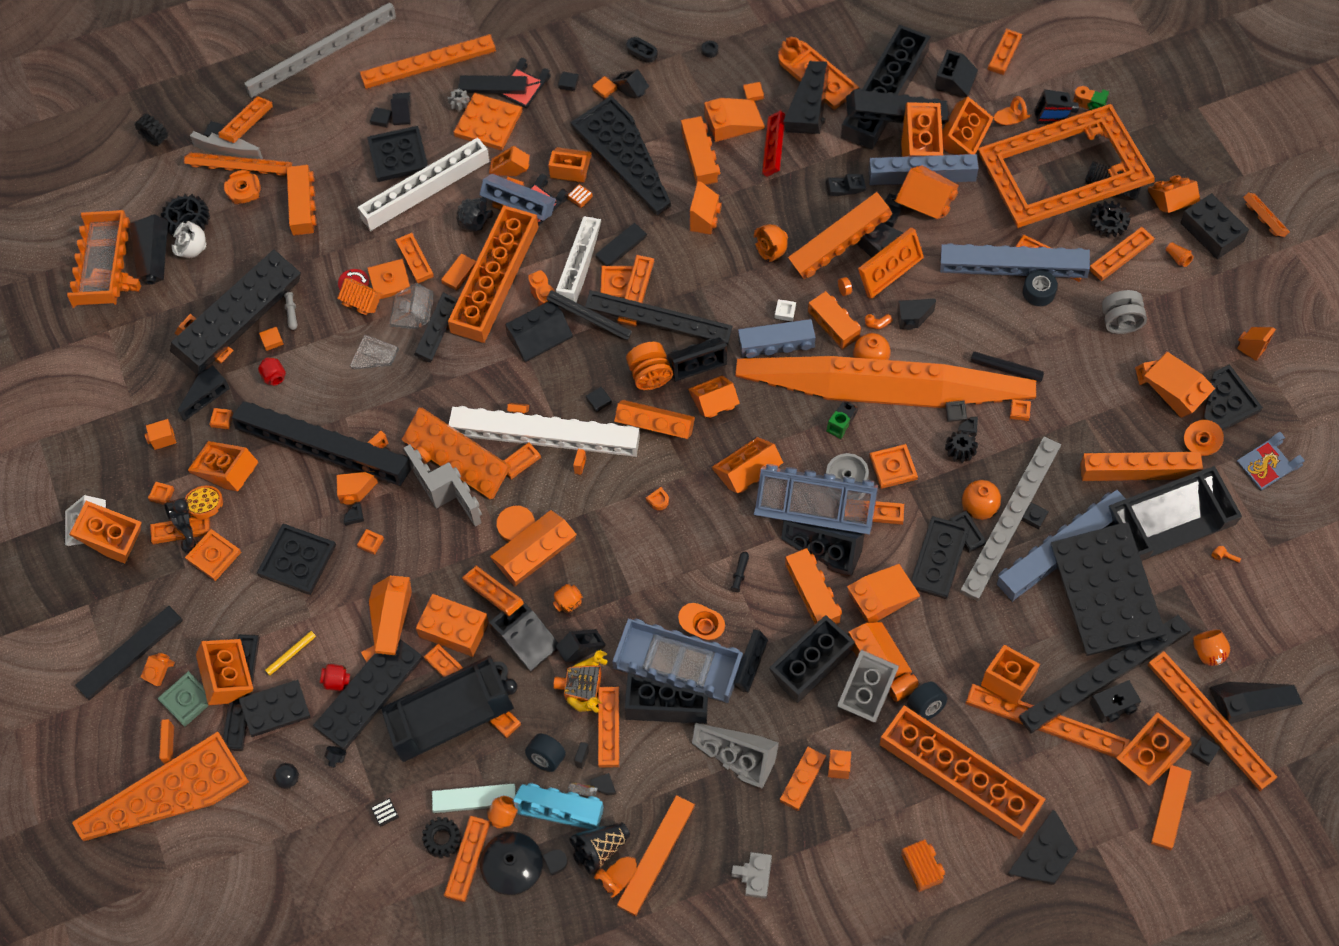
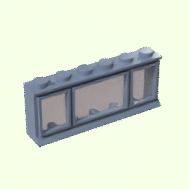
(816, 499)

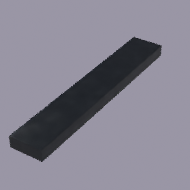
(128, 653)
(235, 720)

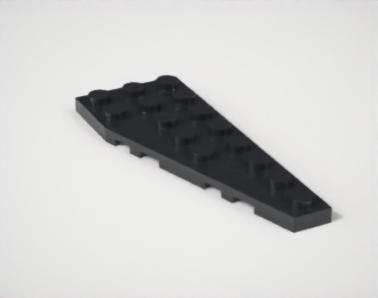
(618, 142)

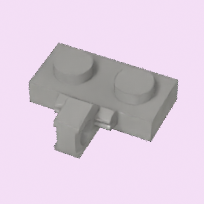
(755, 874)

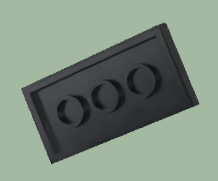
(939, 557)

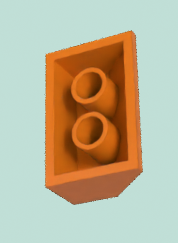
(965, 128)
(745, 464)
(877, 641)
(223, 670)

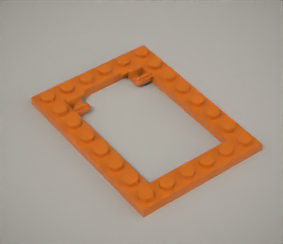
(1097, 121)

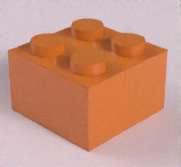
(1010, 674)

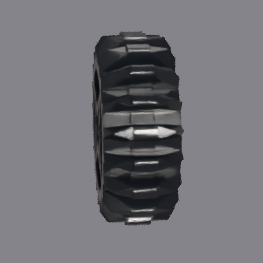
(182, 211)

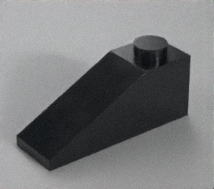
(205, 389)

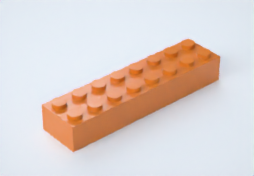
(493, 274)
(962, 772)

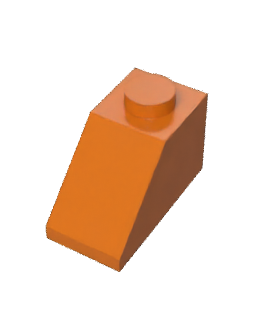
(510, 162)
(1255, 341)
(354, 486)

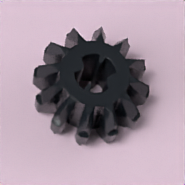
(954, 446)

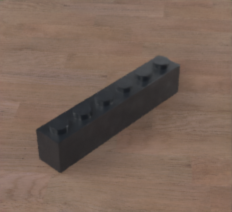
(886, 105)

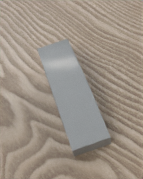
(219, 146)

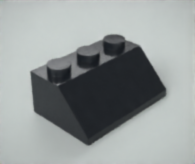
(538, 330)
(698, 358)

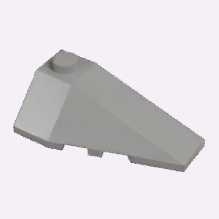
(743, 753)

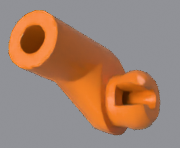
(871, 322)

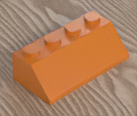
(533, 547)

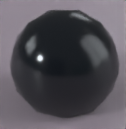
(286, 776)

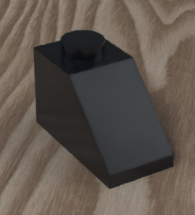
(631, 83)
(914, 312)
(580, 644)

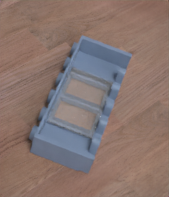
(677, 659)

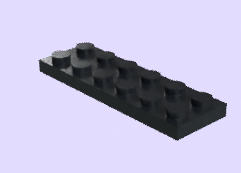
(366, 694)

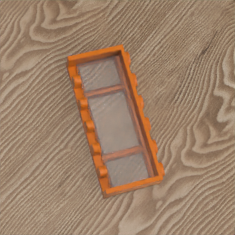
(99, 258)

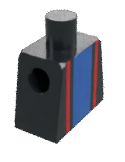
(1054, 107)

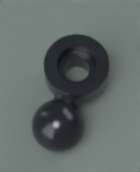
(510, 684)

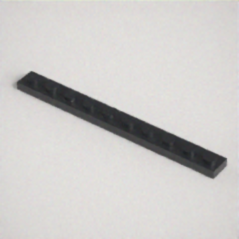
(1101, 676)

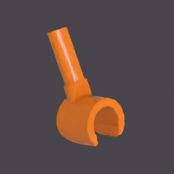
(1220, 551)

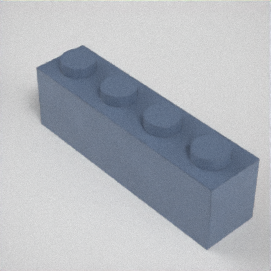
(517, 196)
(776, 338)

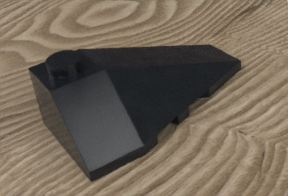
(831, 546)

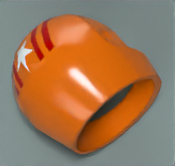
(1212, 650)

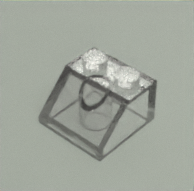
(412, 307)

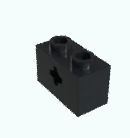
(1122, 694)

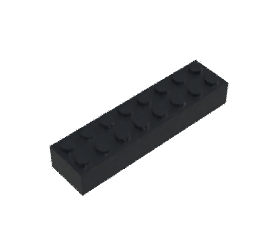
(890, 75)
(235, 312)

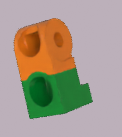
(1090, 99)

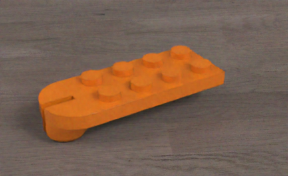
(794, 58)

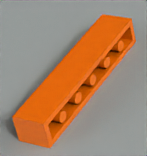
(840, 235)
(1139, 466)

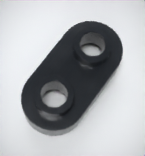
(642, 49)

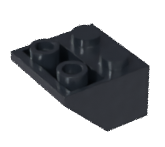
(956, 74)

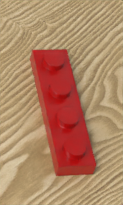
(773, 144)

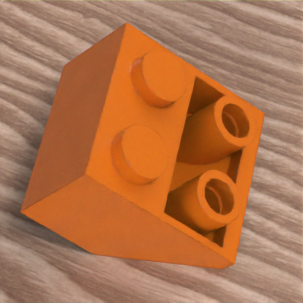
(569, 164)
(1174, 193)

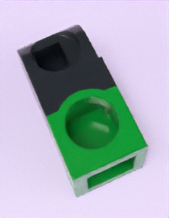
(841, 419)

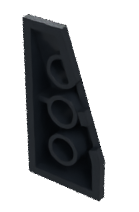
(1249, 700)

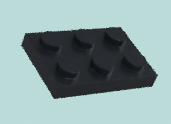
(274, 708)

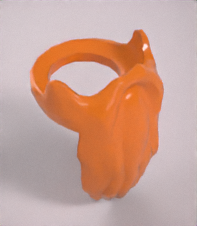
(1012, 114)
(617, 875)

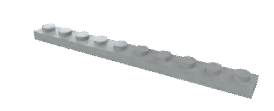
(320, 50)
(1010, 519)

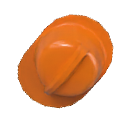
(701, 621)

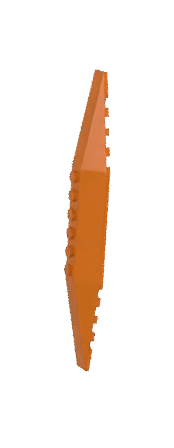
(885, 380)

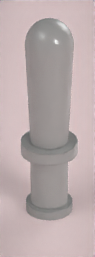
(290, 307)

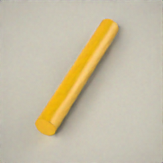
(290, 653)

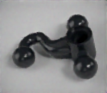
(179, 515)

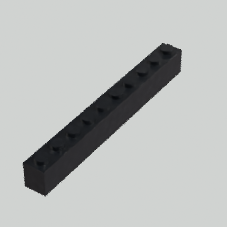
(321, 443)

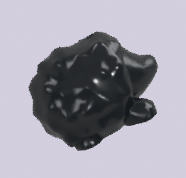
(473, 214)

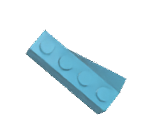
(558, 806)

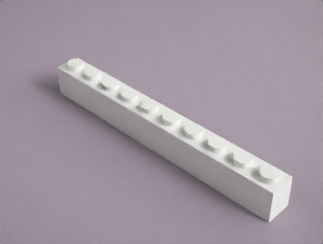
(545, 431)

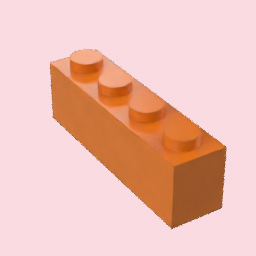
(699, 150)
(300, 199)
(654, 419)
(811, 586)

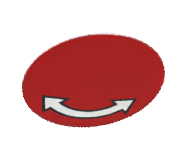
(355, 274)

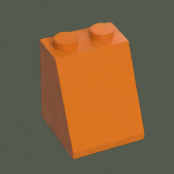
(927, 192)

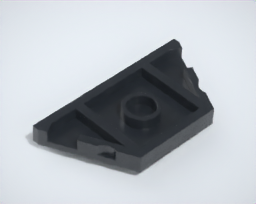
(1046, 853)

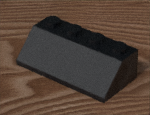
(812, 658)

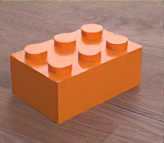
(452, 625)

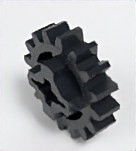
(1110, 219)

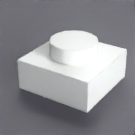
(785, 310)

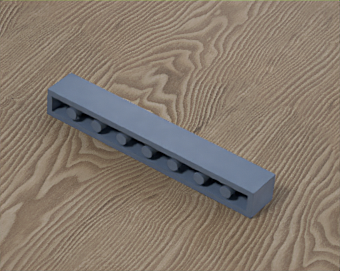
(1014, 260)
(1041, 559)

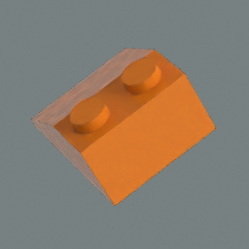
(732, 117)
(922, 130)
(1178, 384)
(224, 465)
(106, 531)
(882, 593)
(1154, 749)

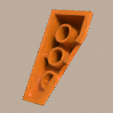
(388, 611)

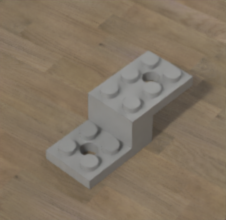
(444, 485)

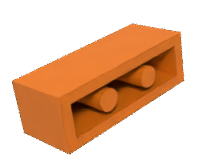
(834, 320)

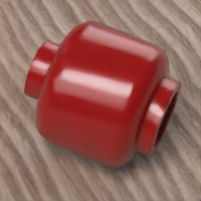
(271, 371)
(334, 677)

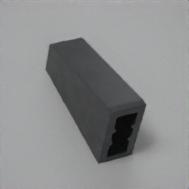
(149, 247)

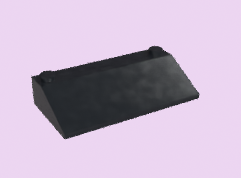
(1177, 512)
(446, 708)

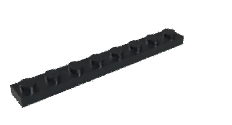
(657, 316)

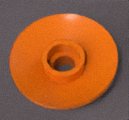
(1200, 430)

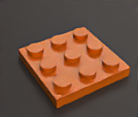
(488, 120)

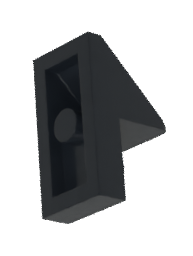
(401, 108)

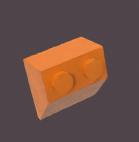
(704, 209)
(714, 396)

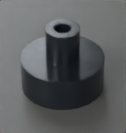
(334, 755)

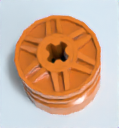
(649, 365)

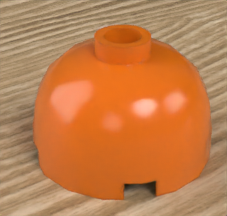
(771, 241)
(872, 347)
(981, 499)

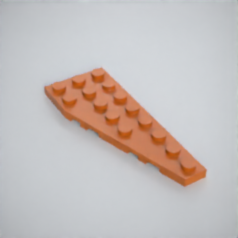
(180, 786)

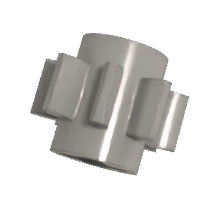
(458, 99)

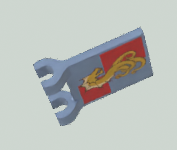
(1267, 463)

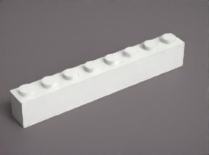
(423, 184)

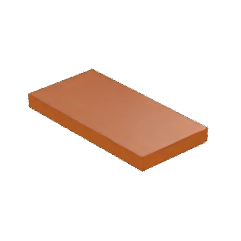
(891, 263)

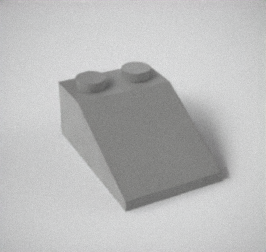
(868, 686)

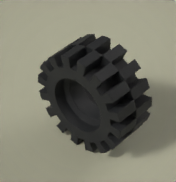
(151, 129)
(433, 828)

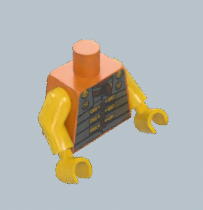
(583, 683)

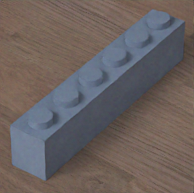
(895, 169)

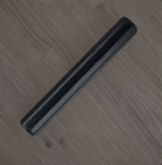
(1007, 366)

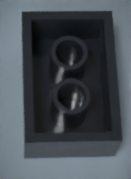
(1214, 226)

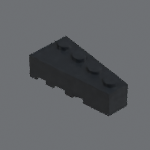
(663, 702)

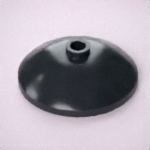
(513, 876)

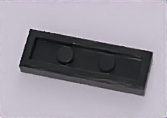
(621, 245)
(751, 661)

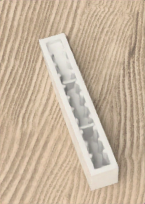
(579, 259)

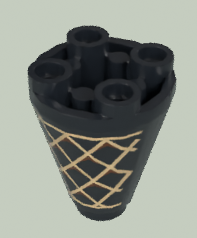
(598, 845)

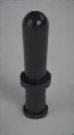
(739, 575)

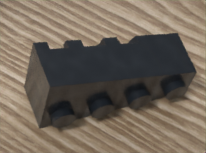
(808, 103)

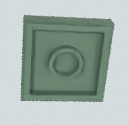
(185, 699)

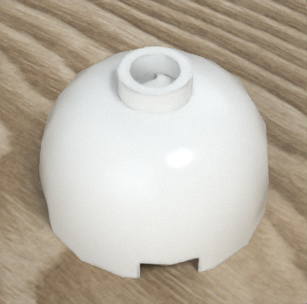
(189, 244)

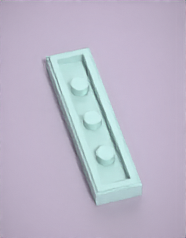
(469, 798)

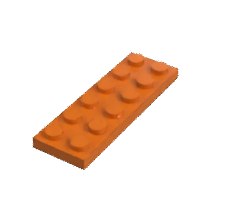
(445, 444)

